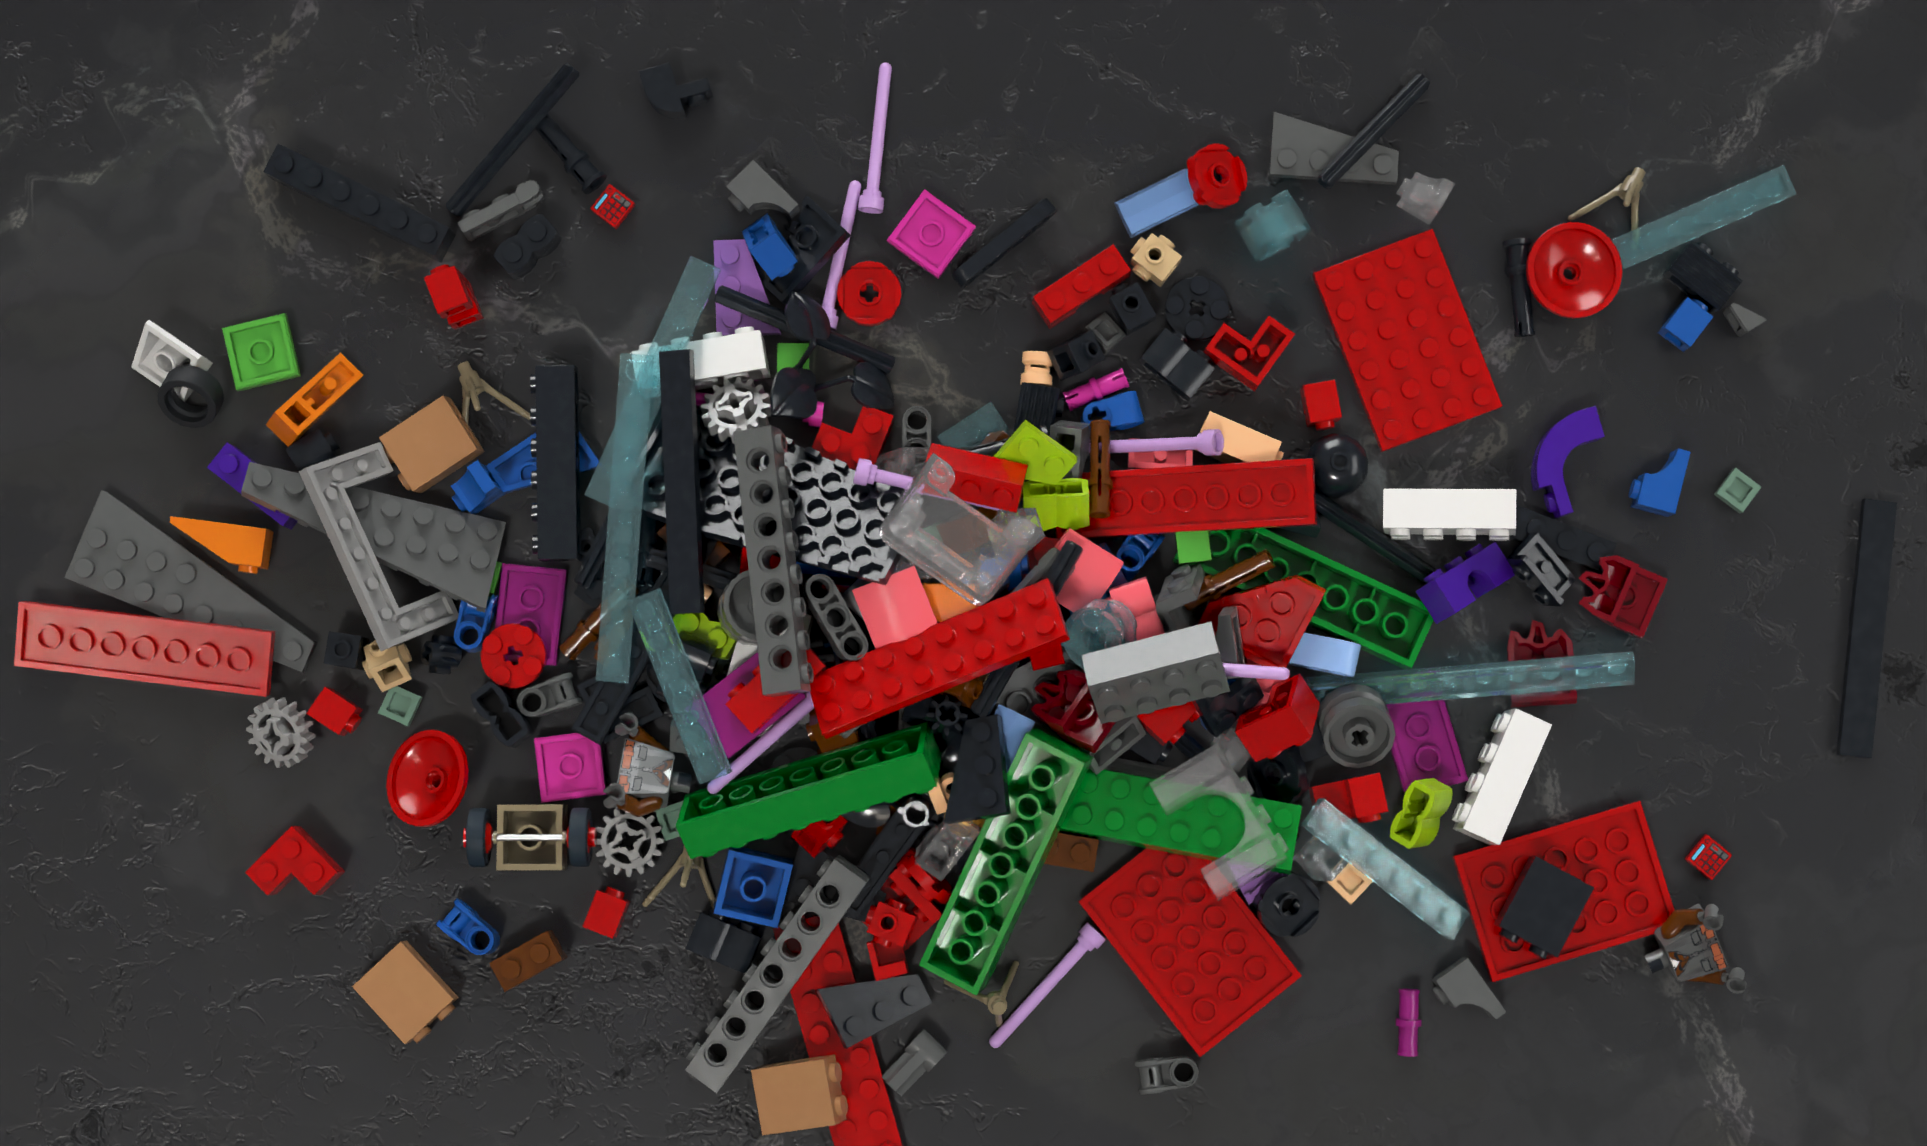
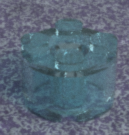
(1272, 227)
(1099, 627)

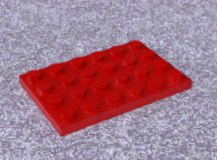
(1407, 340)
(1603, 850)
(1193, 954)

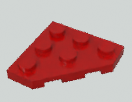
(1270, 617)

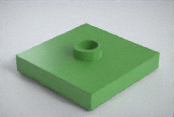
(261, 352)

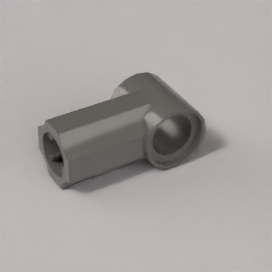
(918, 1057)

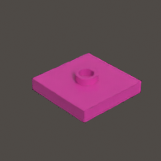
(931, 234)
(569, 767)

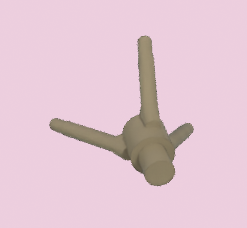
(1627, 191)
(473, 386)
(688, 864)
(994, 1000)

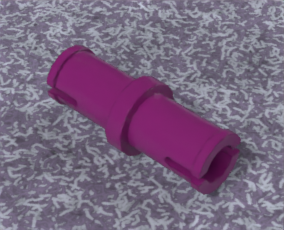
(1408, 1022)

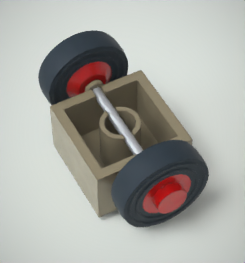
(530, 837)

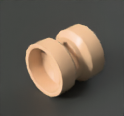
(1036, 368)

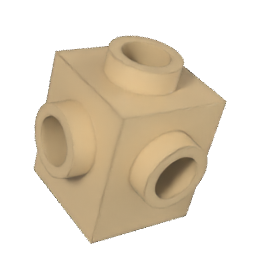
(1159, 269)
(388, 666)

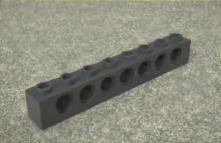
(749, 449)
(715, 1070)

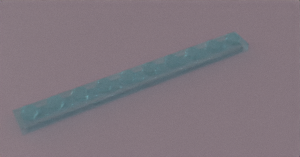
(624, 517)
(1489, 678)

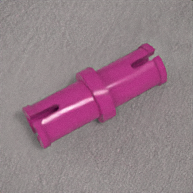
(1096, 389)

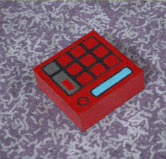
(612, 206)
(1708, 857)

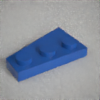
(514, 467)

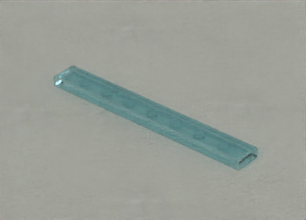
(673, 334)

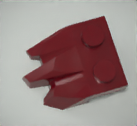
(1623, 594)
(1540, 647)
(1071, 711)

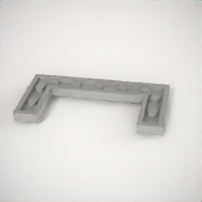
(327, 487)

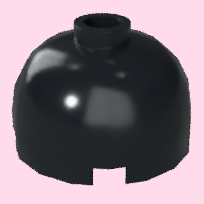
(1338, 464)

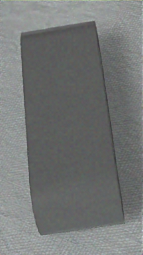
(834, 601)

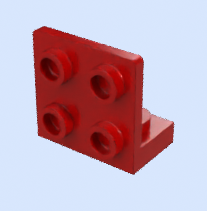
(905, 890)

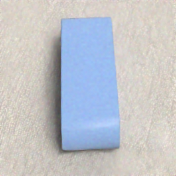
(1326, 655)

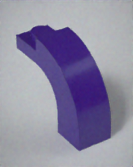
(1549, 457)

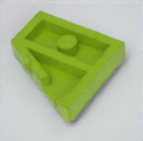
(1044, 456)

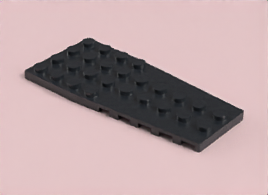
(832, 518)

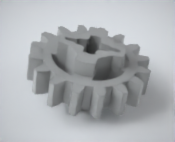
(735, 408)
(280, 732)
(634, 855)

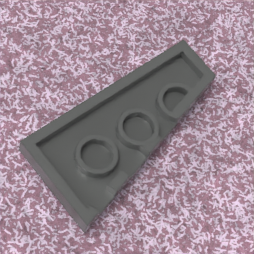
(1305, 149)

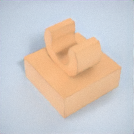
(940, 794)
(1350, 883)

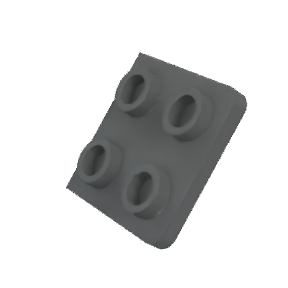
(1177, 591)

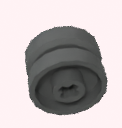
(736, 610)
(1355, 726)

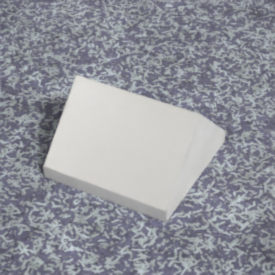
(162, 352)

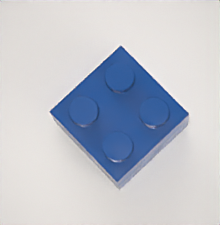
(753, 886)

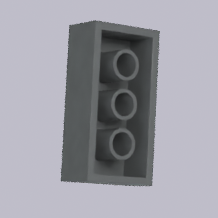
(1155, 673)

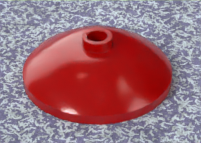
(1591, 260)
(427, 778)

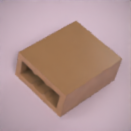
(431, 445)
(406, 993)
(799, 1094)

